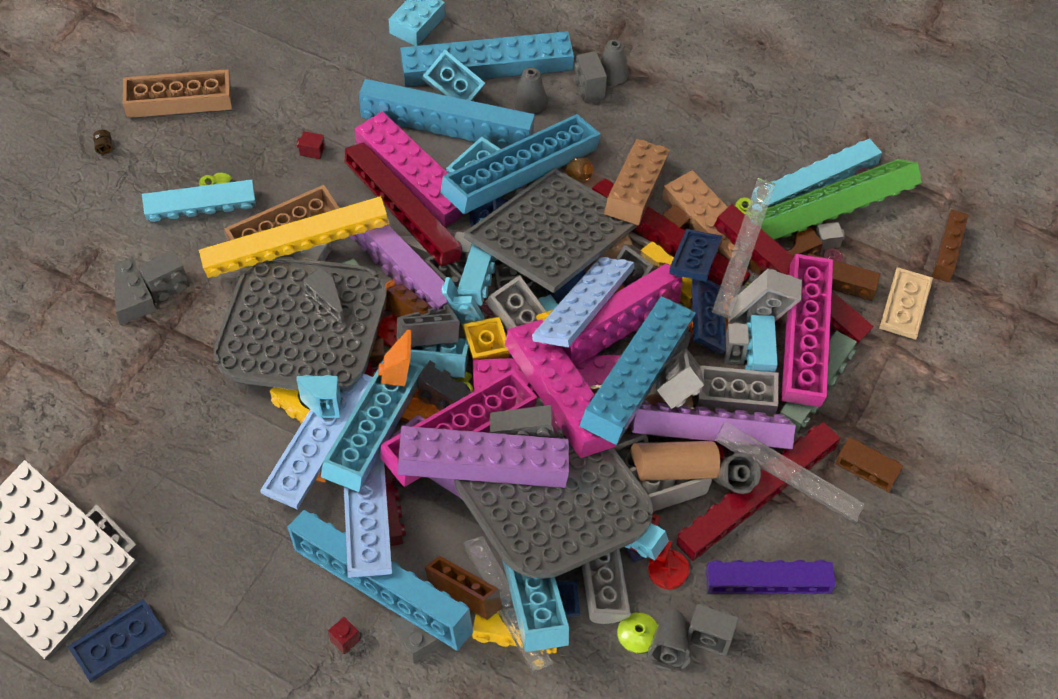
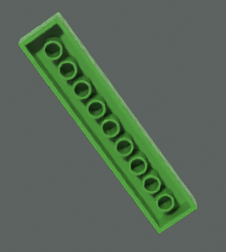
(840, 198)

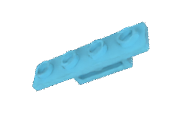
(463, 306)

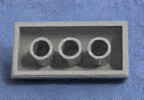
(606, 589)

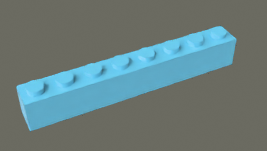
(826, 172)

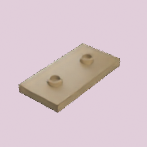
(906, 303)

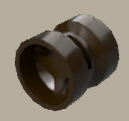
(102, 142)

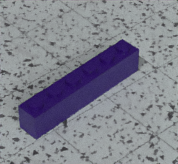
(770, 577)

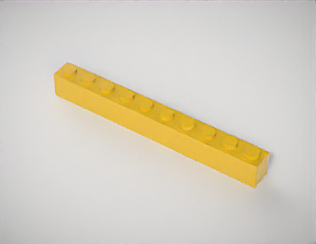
(293, 237)

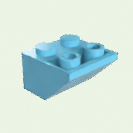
(321, 394)

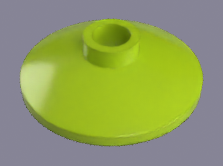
(631, 639)

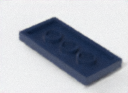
(695, 255)
(707, 326)
(116, 640)

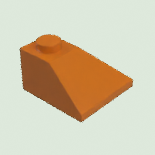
(396, 362)

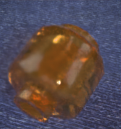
(580, 169)

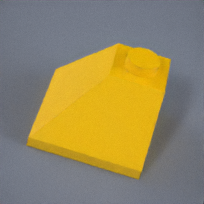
(486, 339)

